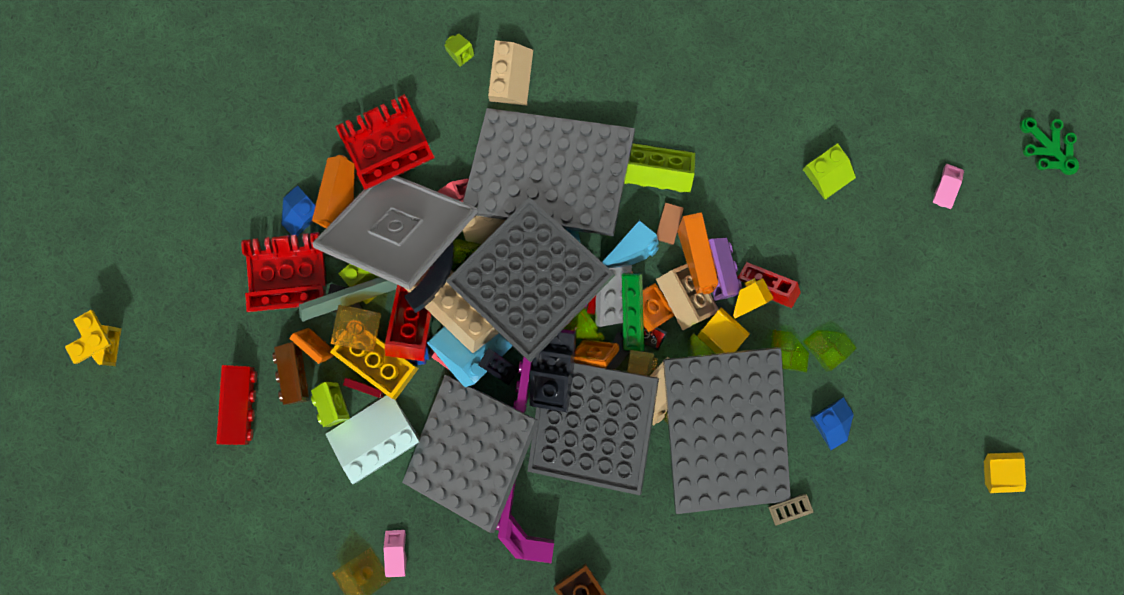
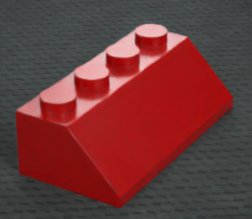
(236, 405)

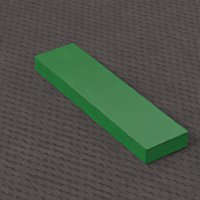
(632, 311)

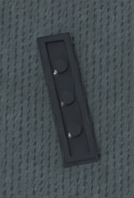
(498, 366)

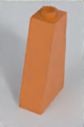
(335, 190)
(698, 253)

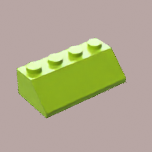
(661, 168)

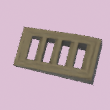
(808, 509)

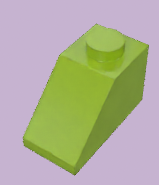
(459, 49)

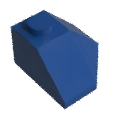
(297, 211)
(834, 423)

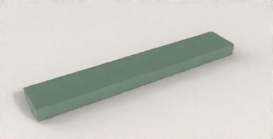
(345, 297)

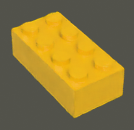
(382, 371)

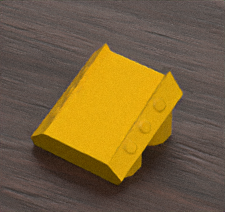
(723, 333)
(1005, 472)

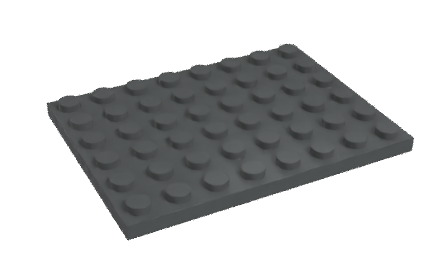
(560, 163)
(727, 430)

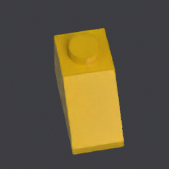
(752, 296)

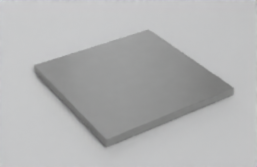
(395, 230)

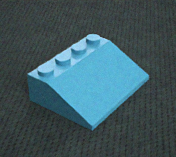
(460, 359)

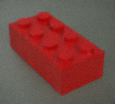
(407, 330)

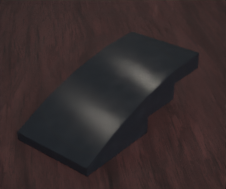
(553, 373)

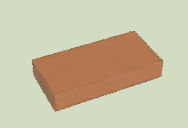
(669, 223)

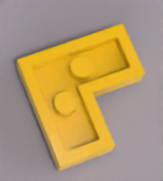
(92, 340)

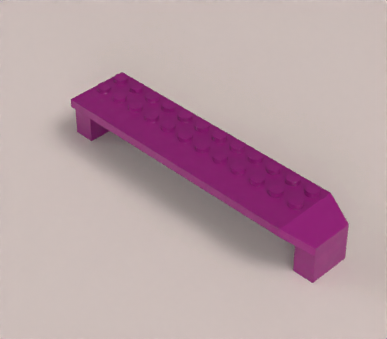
(510, 531)

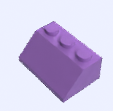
(725, 268)

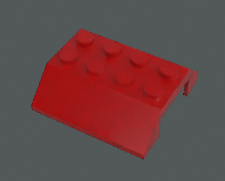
(385, 143)
(283, 272)

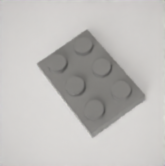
(609, 299)

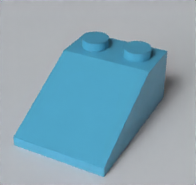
(634, 247)

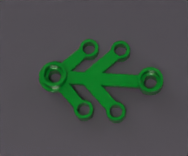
(1052, 147)

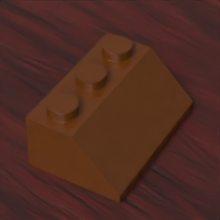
(291, 374)

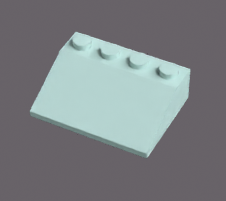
(372, 438)

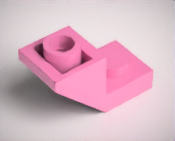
(948, 186)
(394, 553)

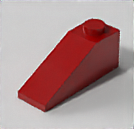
(782, 289)

